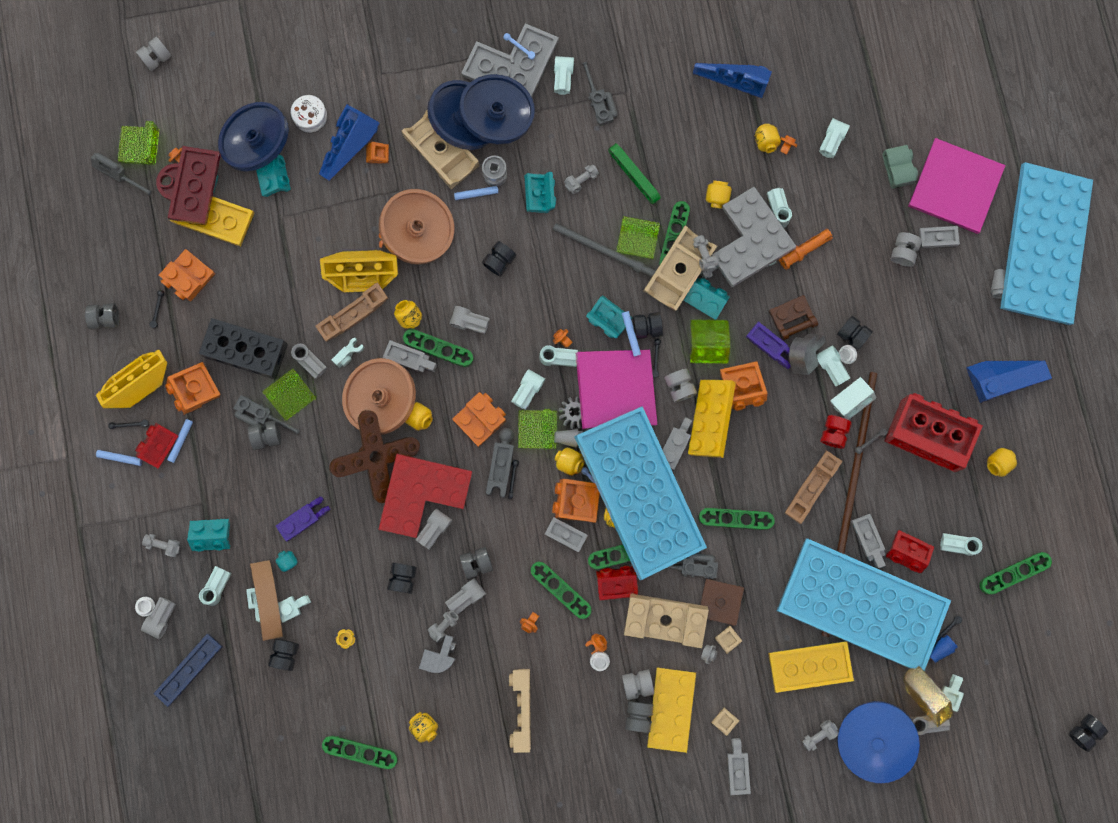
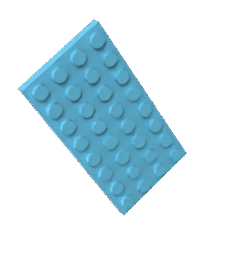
(1047, 244)
(640, 492)
(863, 605)

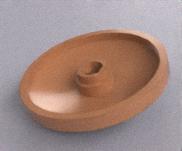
(416, 226)
(382, 388)

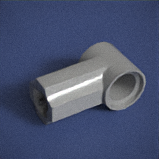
(465, 319)
(309, 361)
(436, 524)
(468, 594)
(157, 622)
(928, 725)

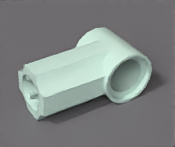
(563, 71)
(835, 134)
(779, 205)
(561, 356)
(830, 360)
(530, 384)
(959, 544)
(215, 584)

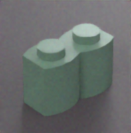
(899, 166)

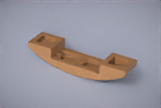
(353, 313)
(813, 487)
(266, 600)

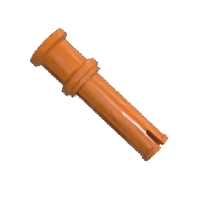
(805, 248)

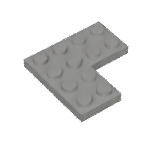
(517, 65)
(761, 240)

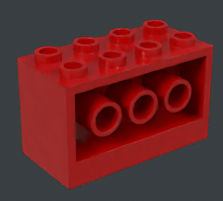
(947, 445)

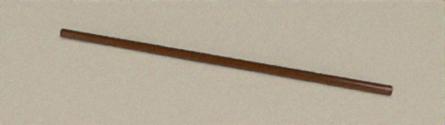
(854, 474)

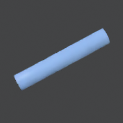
(476, 193)
(631, 333)
(180, 440)
(119, 457)

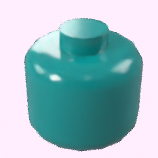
(286, 560)

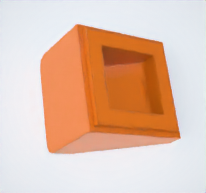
(377, 153)

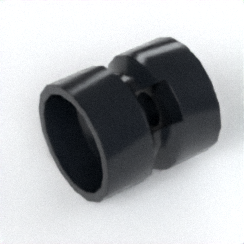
(499, 258)
(650, 325)
(855, 332)
(402, 578)
(283, 654)
(1093, 728)

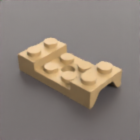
(451, 163)
(667, 284)
(686, 625)
(521, 738)

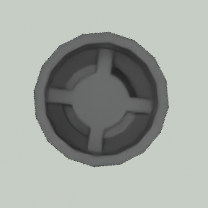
(102, 316)
(264, 435)
(483, 561)
(639, 716)

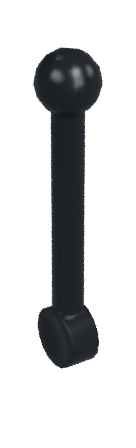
(153, 324)
(657, 342)
(144, 423)
(515, 463)
(957, 620)

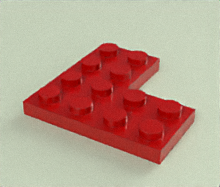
(414, 483)

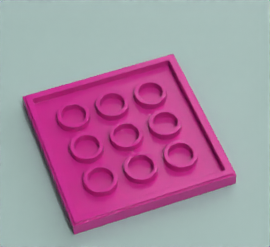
(956, 186)
(614, 385)

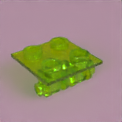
(638, 237)
(289, 394)
(537, 429)

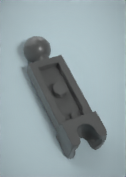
(501, 463)

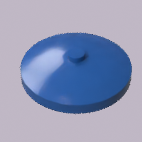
(878, 742)

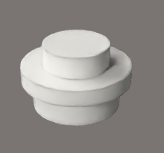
(848, 354)
(145, 606)
(599, 661)

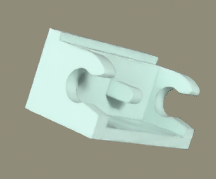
(853, 399)

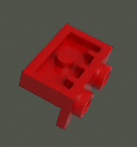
(156, 445)
(910, 552)
(616, 583)

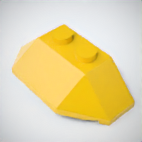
(359, 269)
(133, 381)

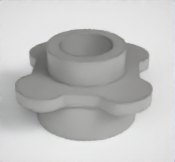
(709, 654)

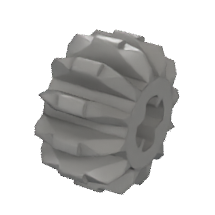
(567, 413)

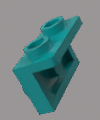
(273, 177)
(540, 192)
(707, 298)
(608, 317)
(209, 535)

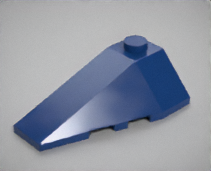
(745, 78)
(353, 133)
(999, 378)

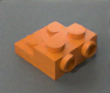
(186, 275)
(748, 387)
(192, 388)
(480, 418)
(576, 500)

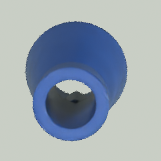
(943, 648)

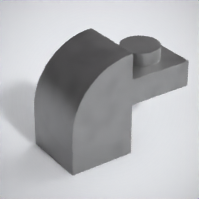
(803, 353)
(439, 662)

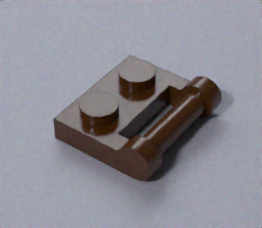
(792, 311)

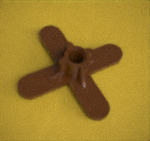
(382, 455)

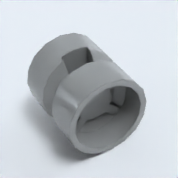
(158, 49)
(494, 171)
(906, 249)
(680, 385)
(638, 684)

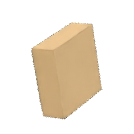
(728, 639)
(725, 721)

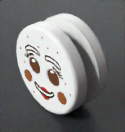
(309, 113)

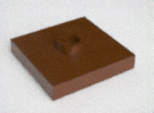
(722, 601)

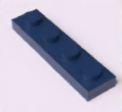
(188, 670)

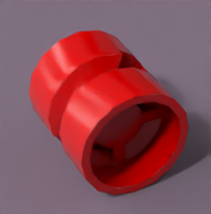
(836, 430)

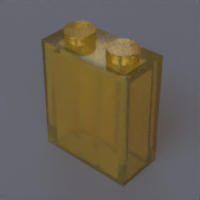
(928, 696)

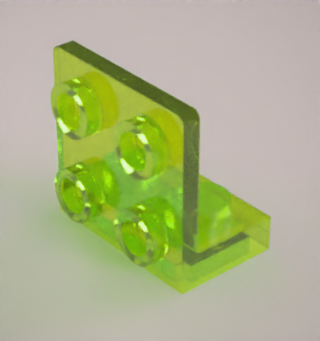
(138, 144)
(710, 341)

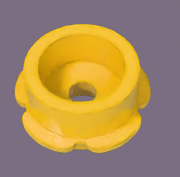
(340, 638)

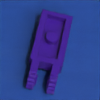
(769, 343)
(301, 520)

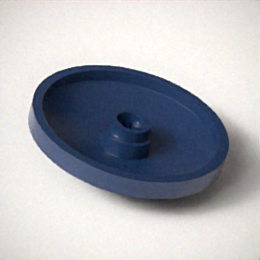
(496, 109)
(446, 119)
(253, 136)

